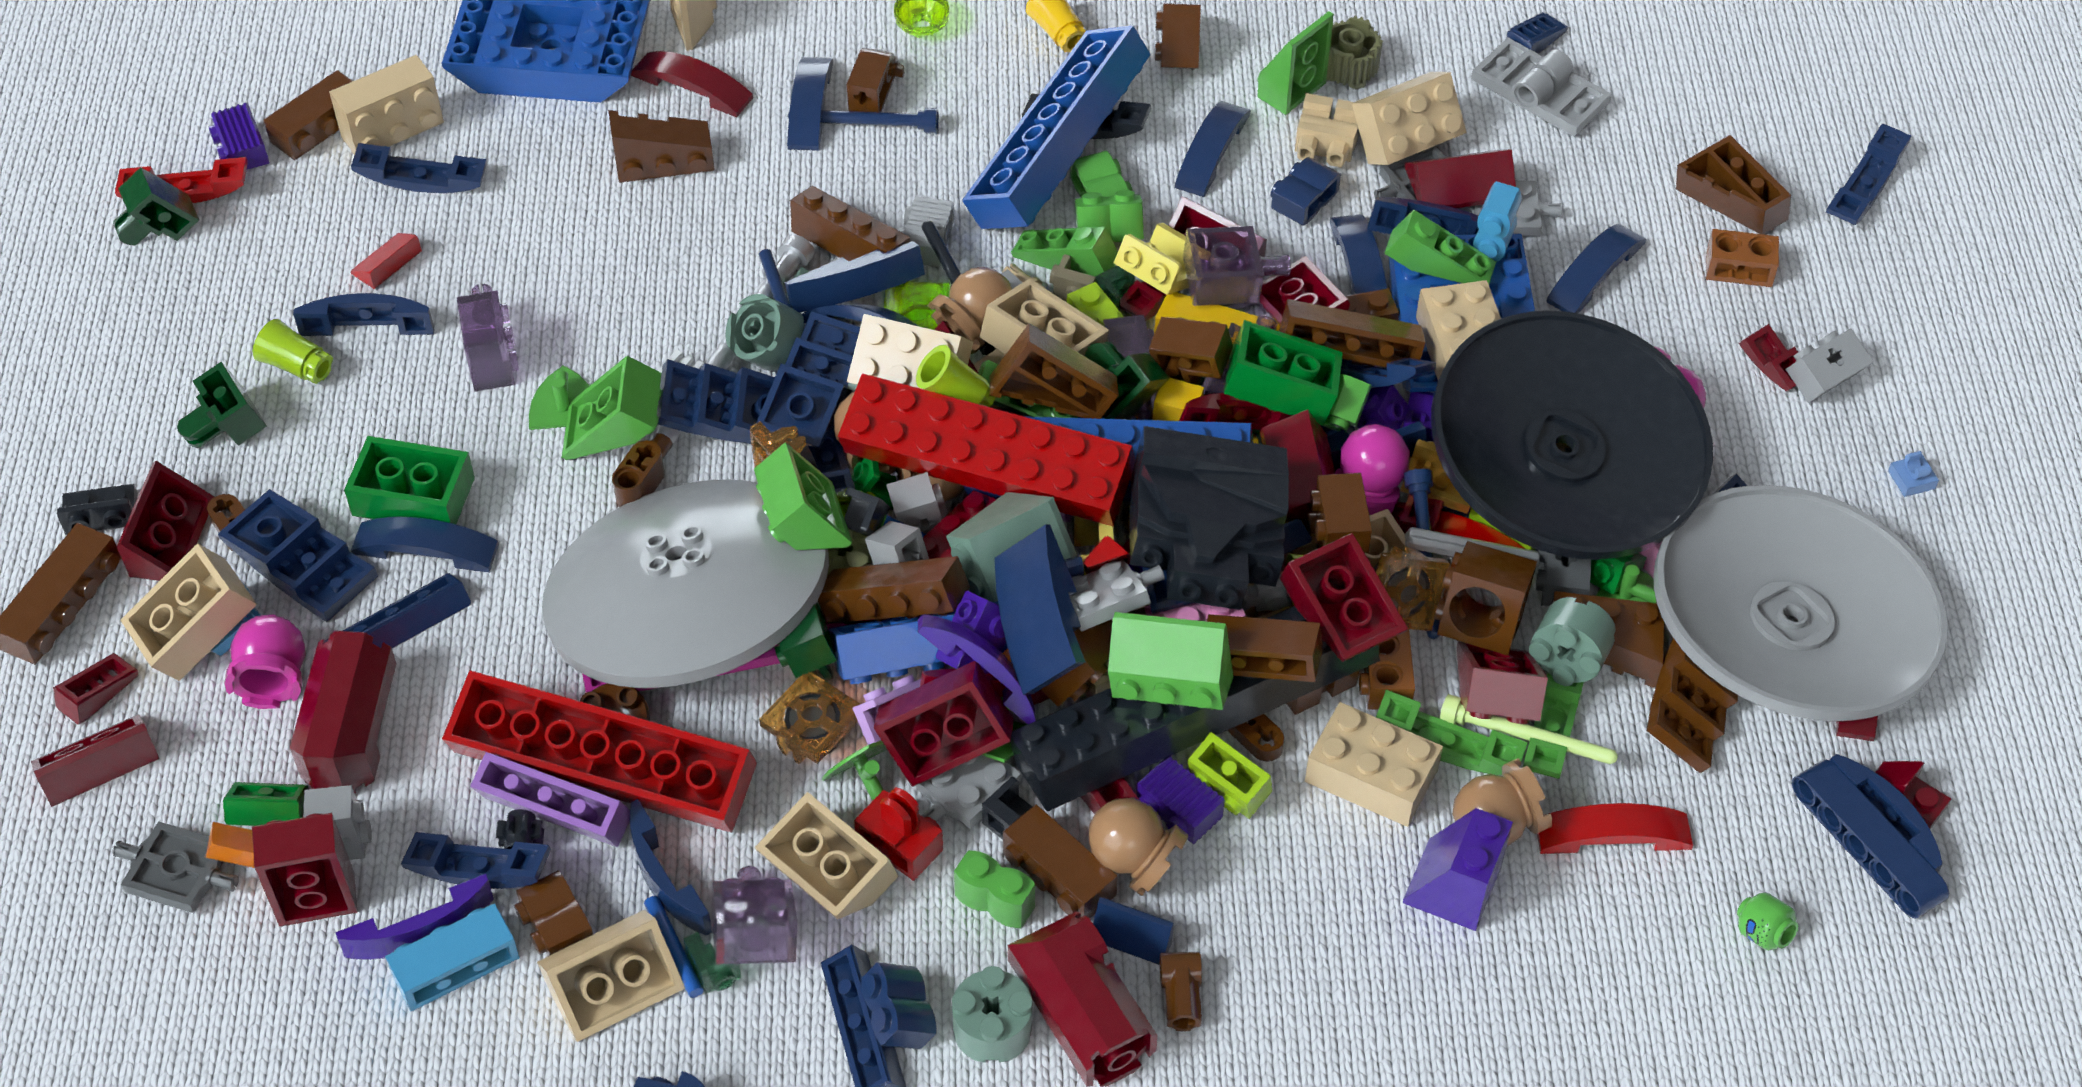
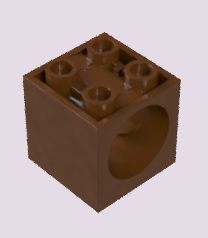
(1476, 623)

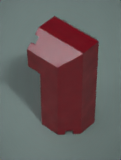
(343, 711)
(1083, 999)

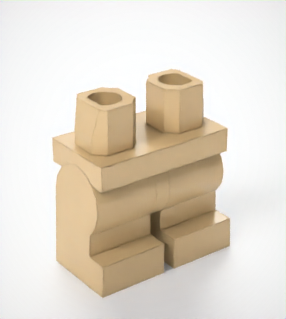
(1326, 136)

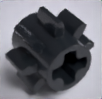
(519, 827)

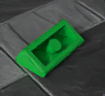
(263, 802)

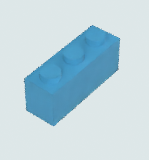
(452, 956)

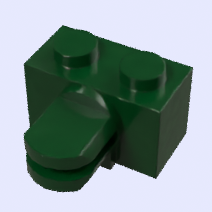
(154, 208)
(1136, 375)
(223, 408)
(808, 646)

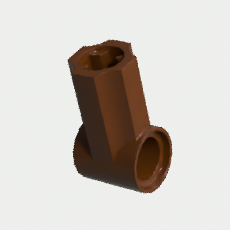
(1181, 979)

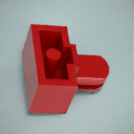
(900, 832)

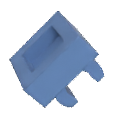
(1913, 474)

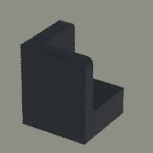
(864, 512)
(1004, 807)

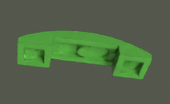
(1558, 717)
(1460, 745)

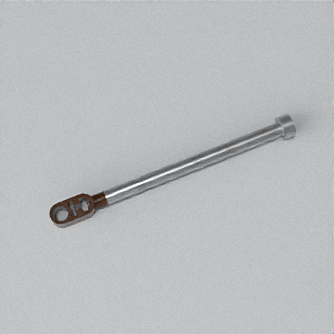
(643, 465)

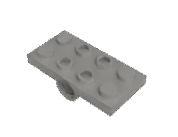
(1542, 85)

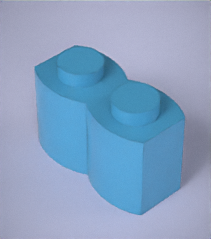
(1497, 220)

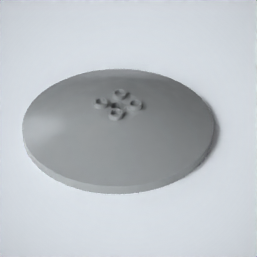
(1861, 598)
(654, 622)

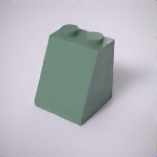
(998, 529)

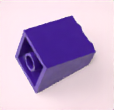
(1460, 868)

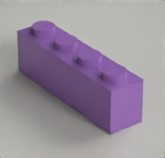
(551, 799)

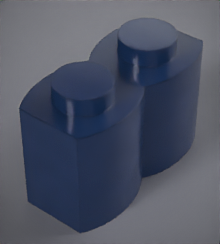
(1305, 190)
(898, 1006)

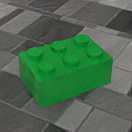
(1283, 372)
(409, 481)

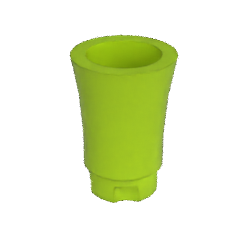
(291, 352)
(948, 375)

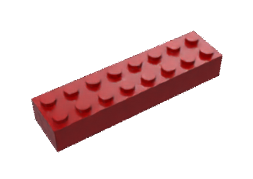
(986, 448)
(602, 750)

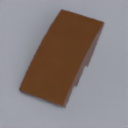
(1688, 709)

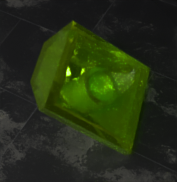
(912, 300)

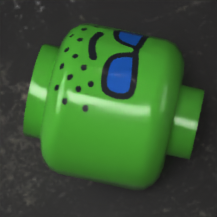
(1767, 921)

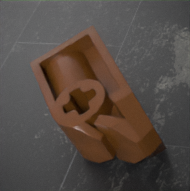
(872, 80)

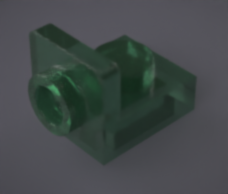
(1115, 283)
(711, 975)

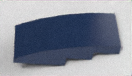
(812, 380)
(712, 400)
(298, 555)
(1037, 610)

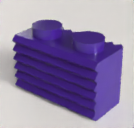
(238, 135)
(1181, 799)

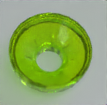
(912, 11)

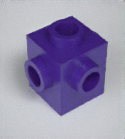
(1384, 407)

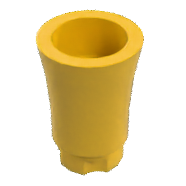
(1057, 21)

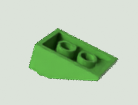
(1297, 67)
(613, 410)

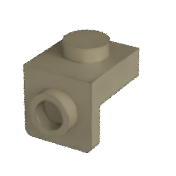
(1067, 280)

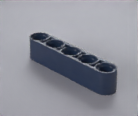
(1870, 839)

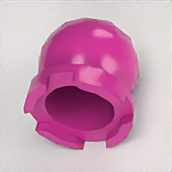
(1381, 459)
(266, 662)

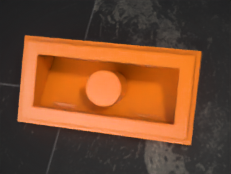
(230, 844)

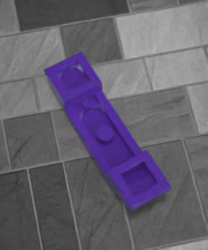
(947, 634)
(369, 943)

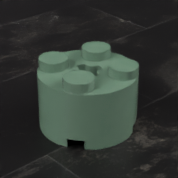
(763, 331)
(1573, 641)
(992, 1015)

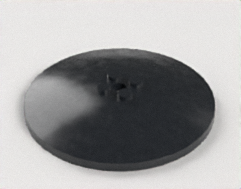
(1581, 382)

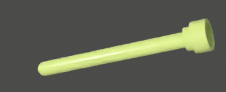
(1454, 712)

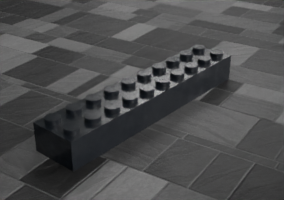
(1116, 736)

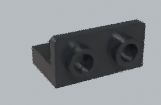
(97, 507)

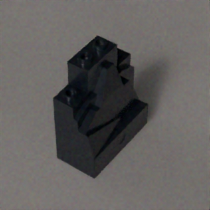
(1208, 514)

